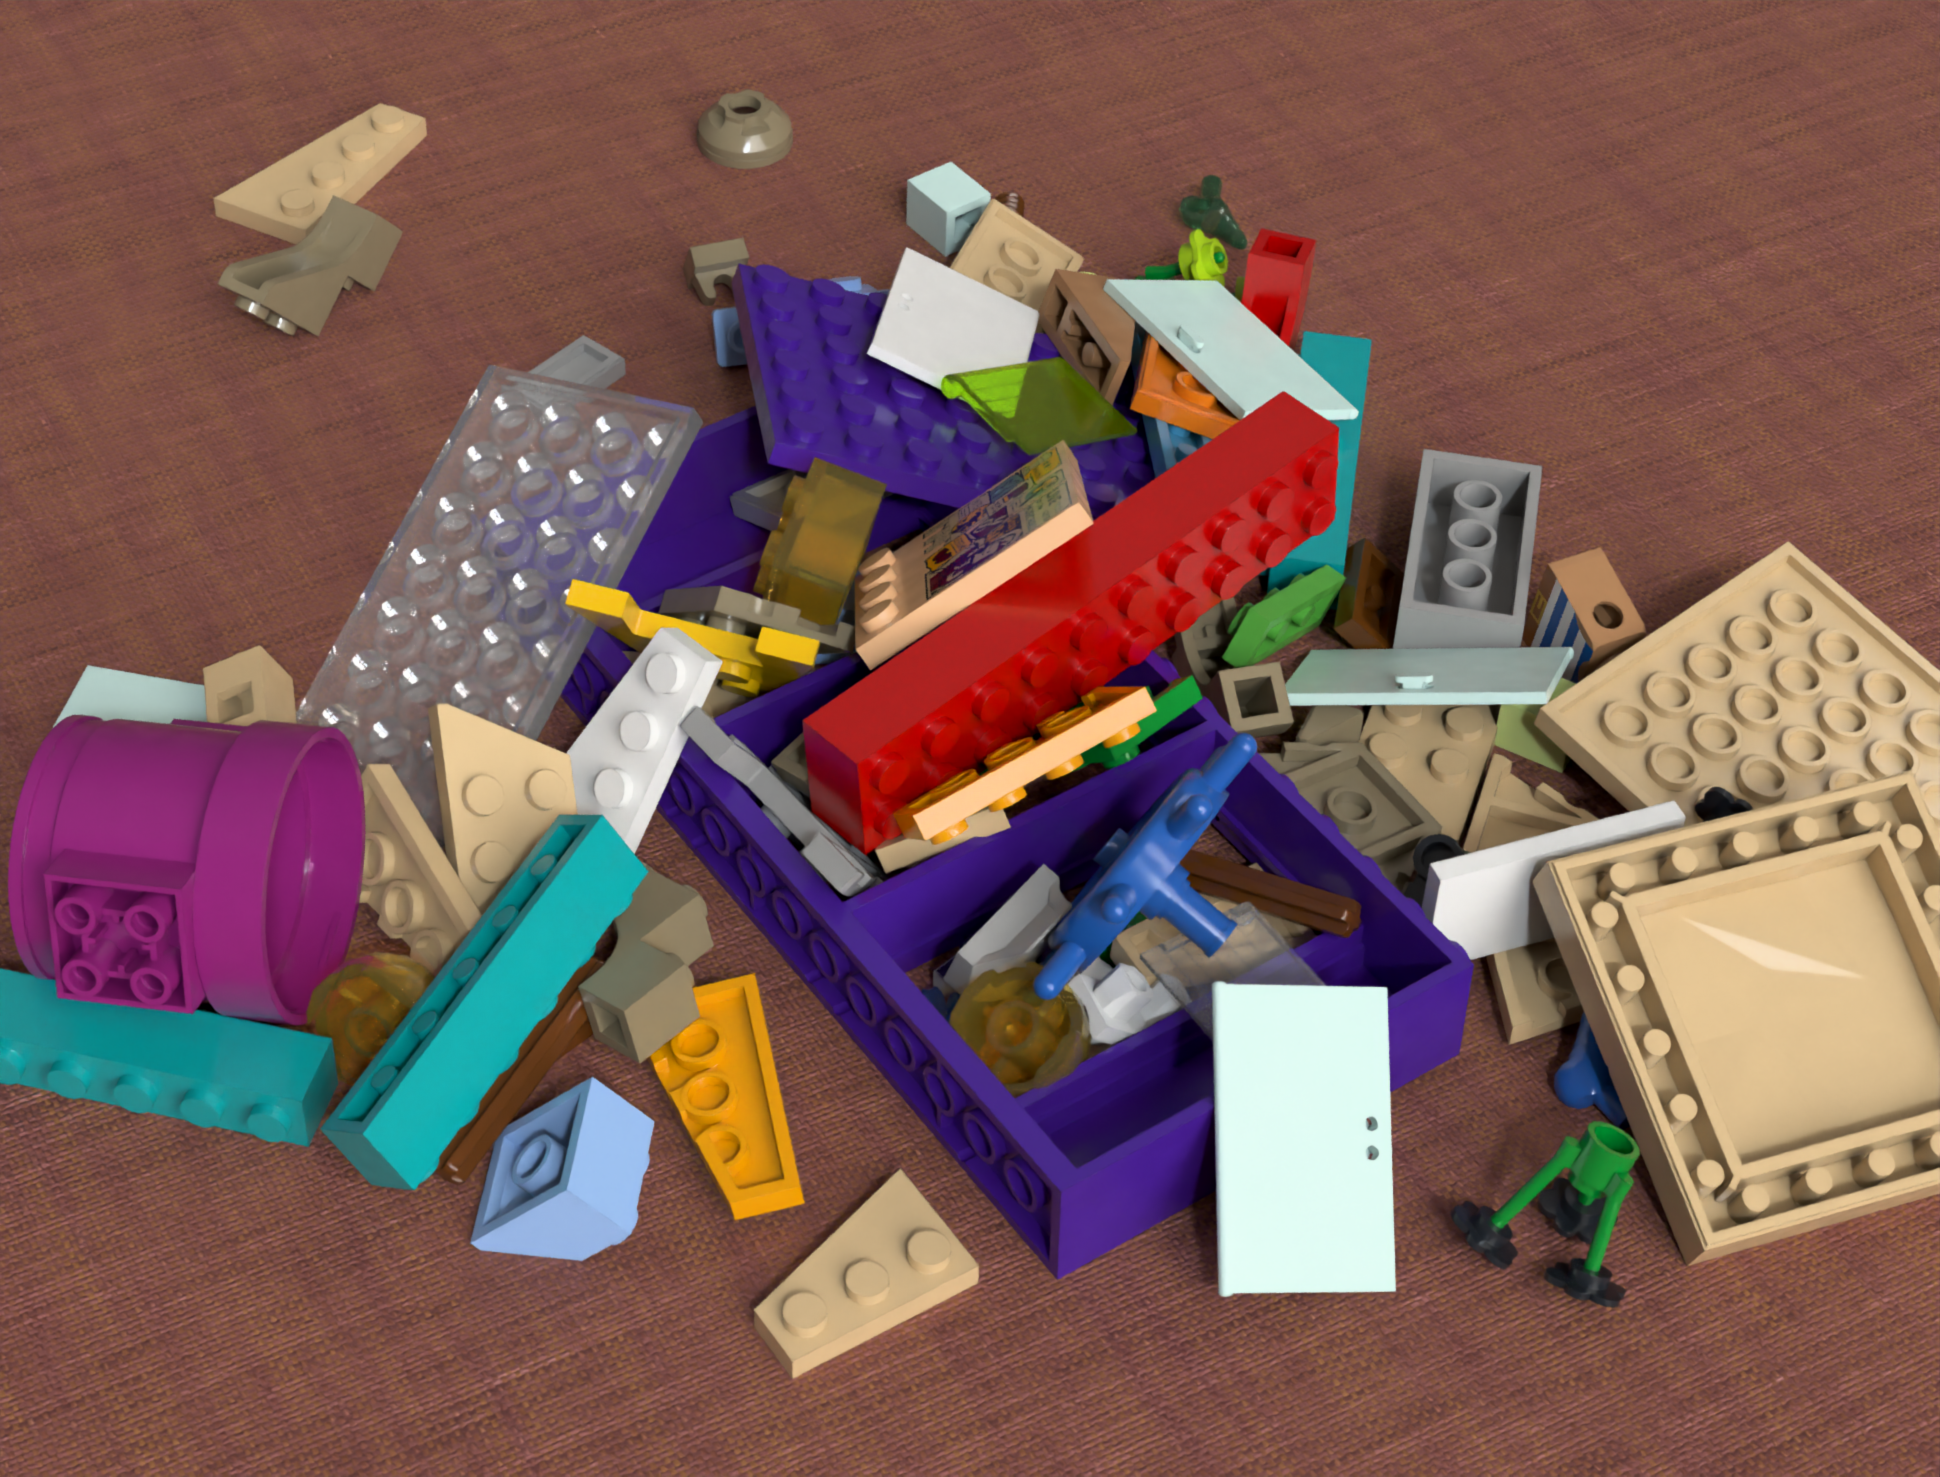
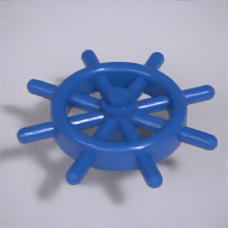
(1144, 873)

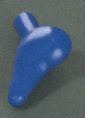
(1586, 1078)

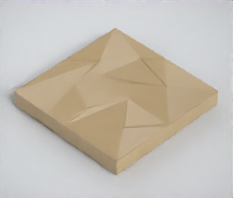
(1768, 1007)

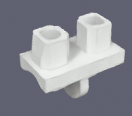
(1121, 1005)

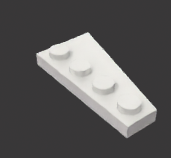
(637, 735)

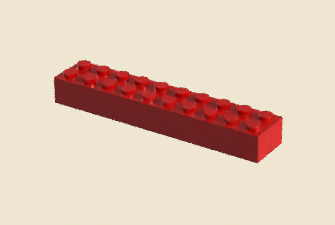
(1072, 619)

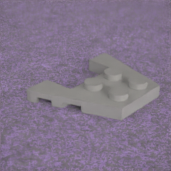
(787, 809)

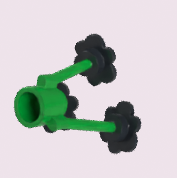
(1577, 1205)

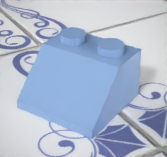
(565, 1177)

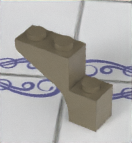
(303, 281)
(646, 984)

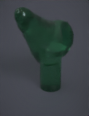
(1212, 214)

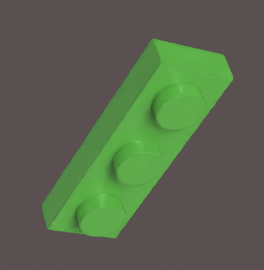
(1282, 617)

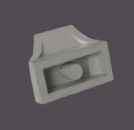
(1013, 933)

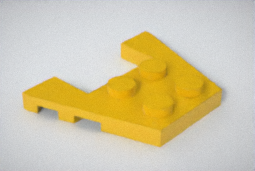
(747, 661)

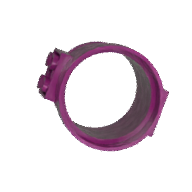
(188, 863)

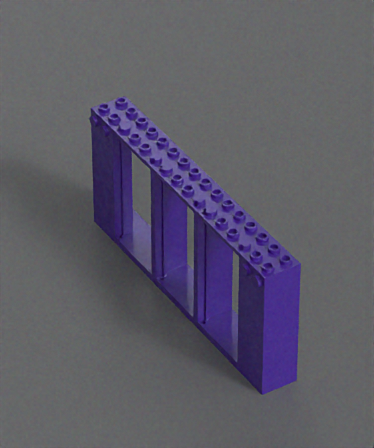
(1130, 1126)

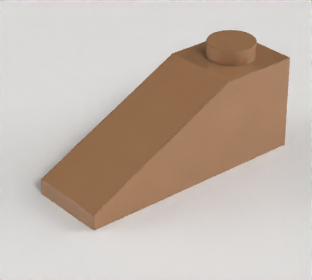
(1088, 329)

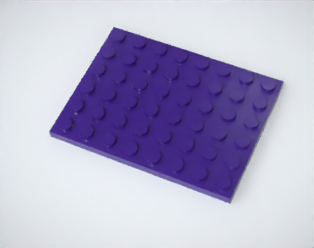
(837, 403)

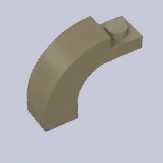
(1245, 697)

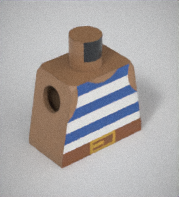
(1584, 609)

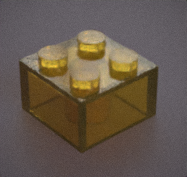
(820, 541)

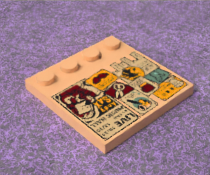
(968, 554)

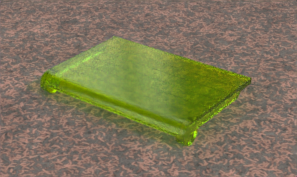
(1039, 404)

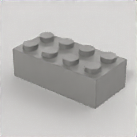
(1468, 553)

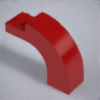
(1279, 281)

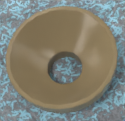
(744, 131)

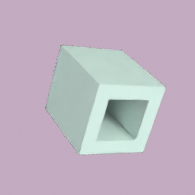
(945, 206)

